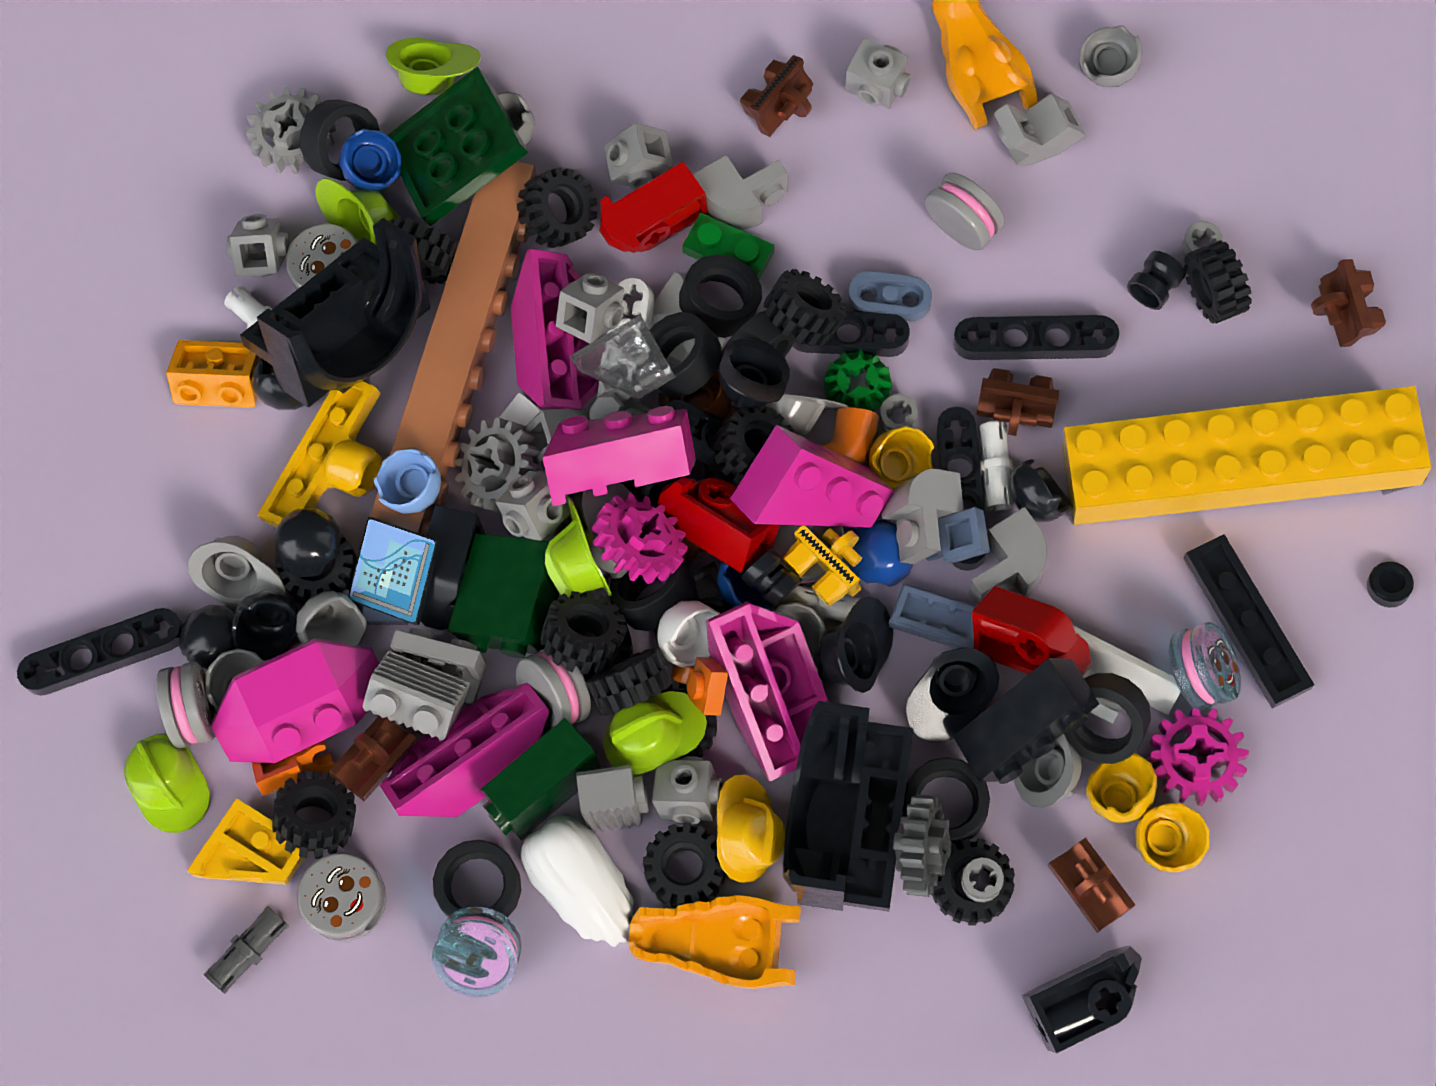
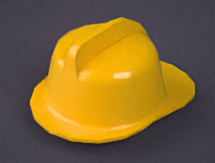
(747, 829)

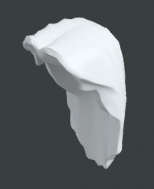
(579, 879)

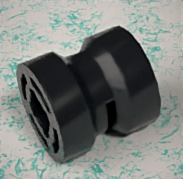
(1156, 280)
(774, 588)

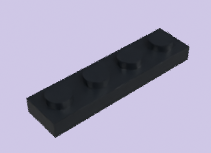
(1248, 621)

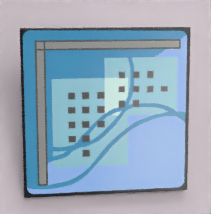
(394, 570)

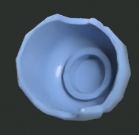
(408, 481)

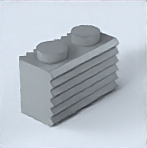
(415, 695)
(611, 798)

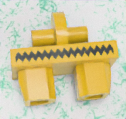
(838, 577)

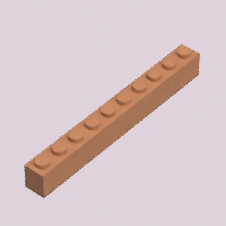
(462, 333)

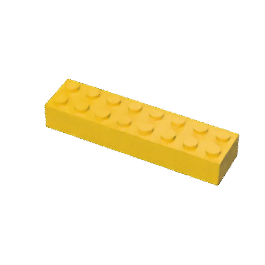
(1245, 455)

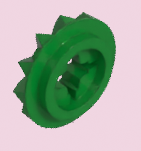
(877, 378)

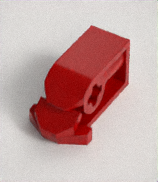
(653, 211)
(716, 522)
(1025, 632)

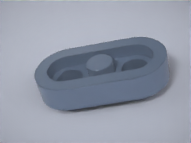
(890, 294)

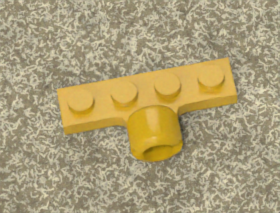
(327, 456)

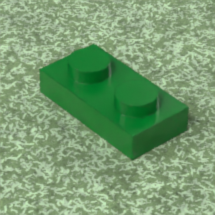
(716, 237)

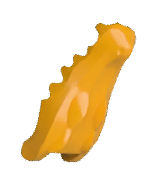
(980, 59)
(721, 939)

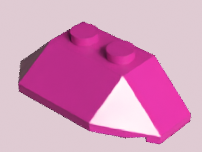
(539, 346)
(768, 681)
(294, 701)
(449, 774)

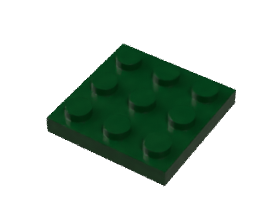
(456, 146)

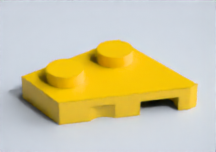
(245, 850)

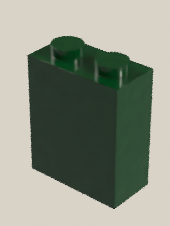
(504, 595)
(539, 780)

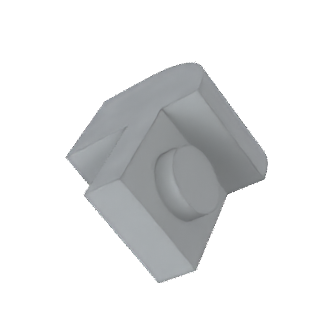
(1040, 131)
(740, 200)
(918, 506)
(1021, 556)

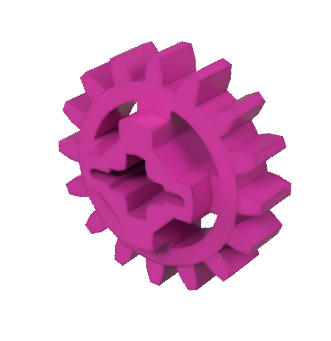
(639, 538)
(1197, 737)

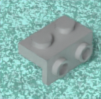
(455, 659)

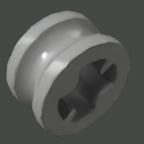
(1197, 232)
(898, 401)
(974, 868)

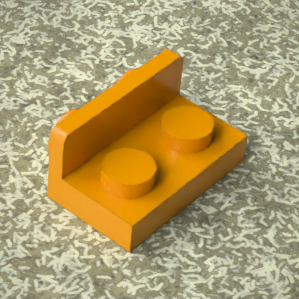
(212, 374)

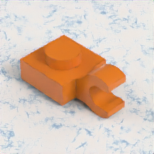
(704, 684)
(272, 776)

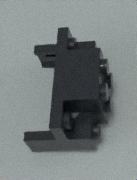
(328, 329)
(846, 809)

